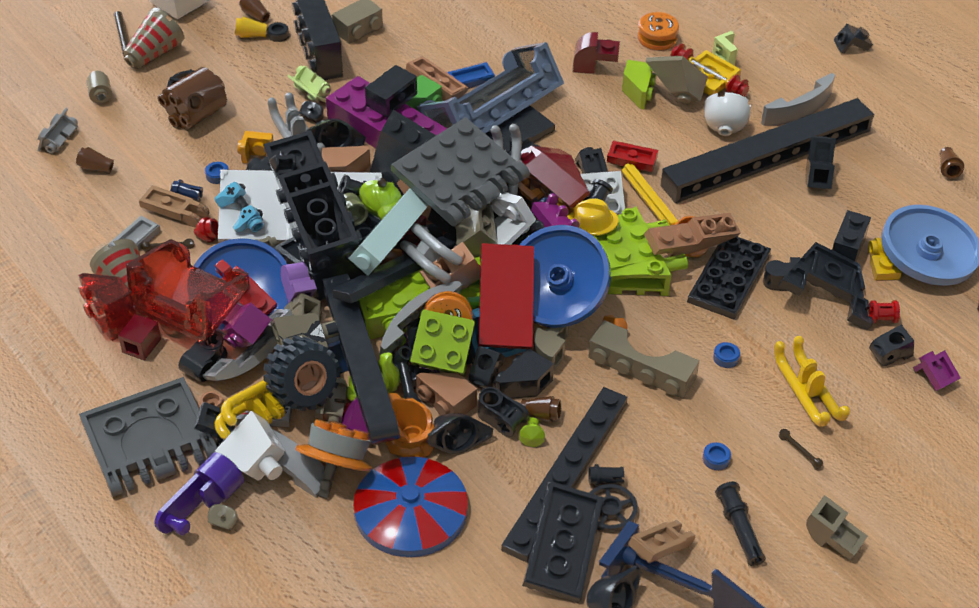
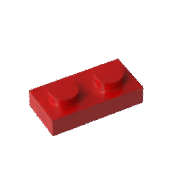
(624, 153)

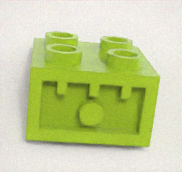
(442, 342)

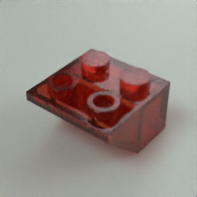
(107, 302)

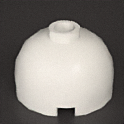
(727, 113)

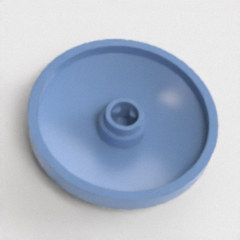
(931, 245)

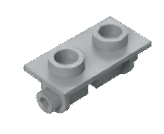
(51, 137)

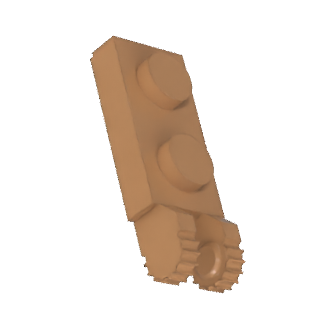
(173, 205)
(661, 541)

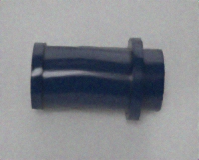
(187, 190)

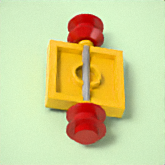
(719, 72)

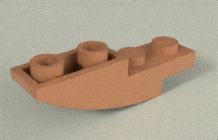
(692, 236)

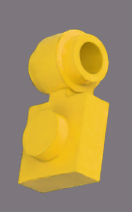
(880, 263)

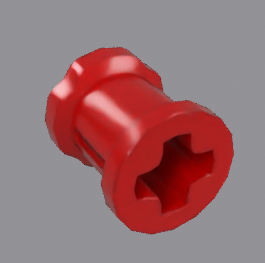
(884, 311)

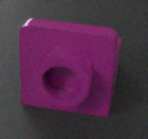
(938, 369)

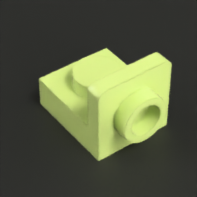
(724, 47)

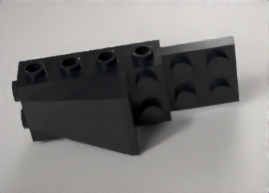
(314, 204)

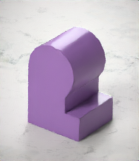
(296, 280)

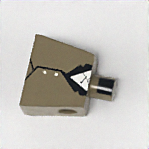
(303, 326)

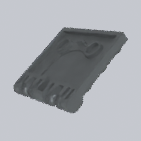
(458, 169)
(146, 432)

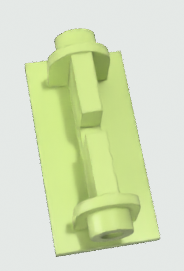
(304, 82)

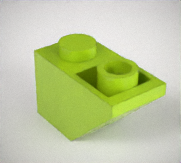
(638, 81)

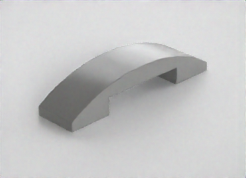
(782, 112)
(394, 336)
(249, 358)
(304, 469)

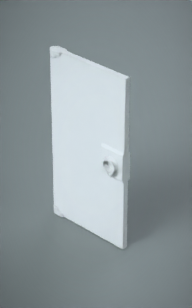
(261, 194)

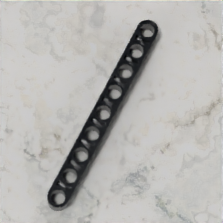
(362, 365)

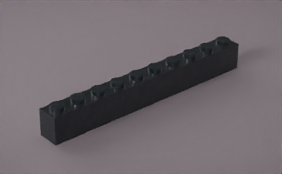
(763, 150)

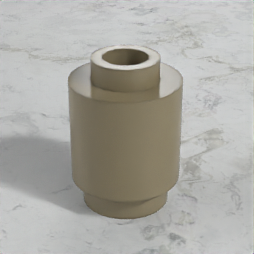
(99, 87)

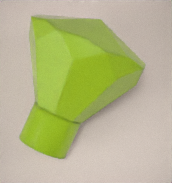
(532, 434)

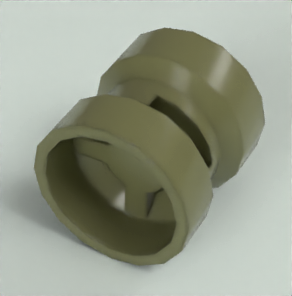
(356, 207)

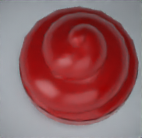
(207, 229)

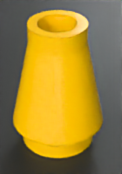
(249, 28)

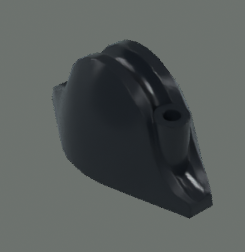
(336, 134)
(458, 433)
(615, 590)

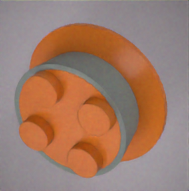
(336, 446)

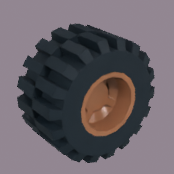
(301, 373)

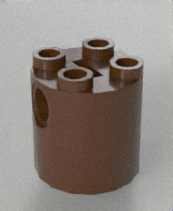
(193, 98)

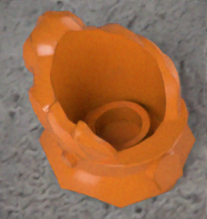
(414, 426)

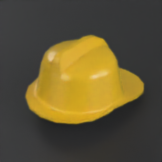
(595, 217)

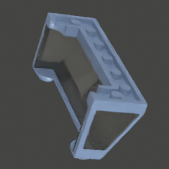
(527, 78)

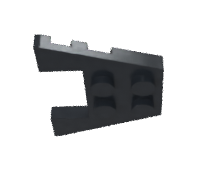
(834, 274)

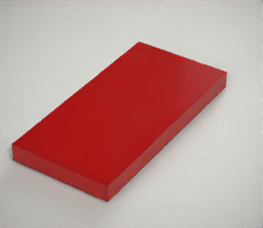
(506, 296)

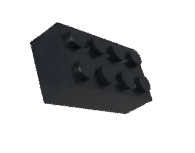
(318, 37)

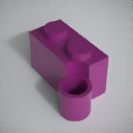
(244, 325)

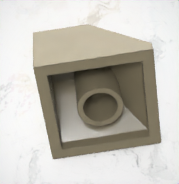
(679, 77)

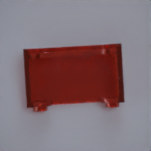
(180, 294)

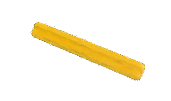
(648, 194)

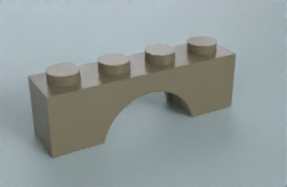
(669, 373)

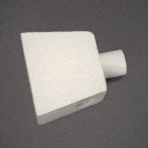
(254, 448)

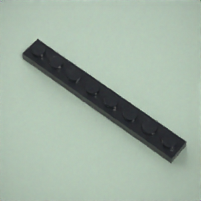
(567, 467)

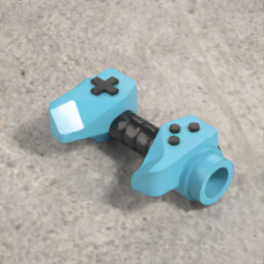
(250, 216)

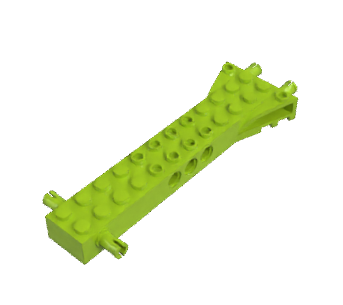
(628, 251)

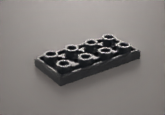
(729, 276)

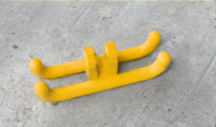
(808, 384)
(252, 399)

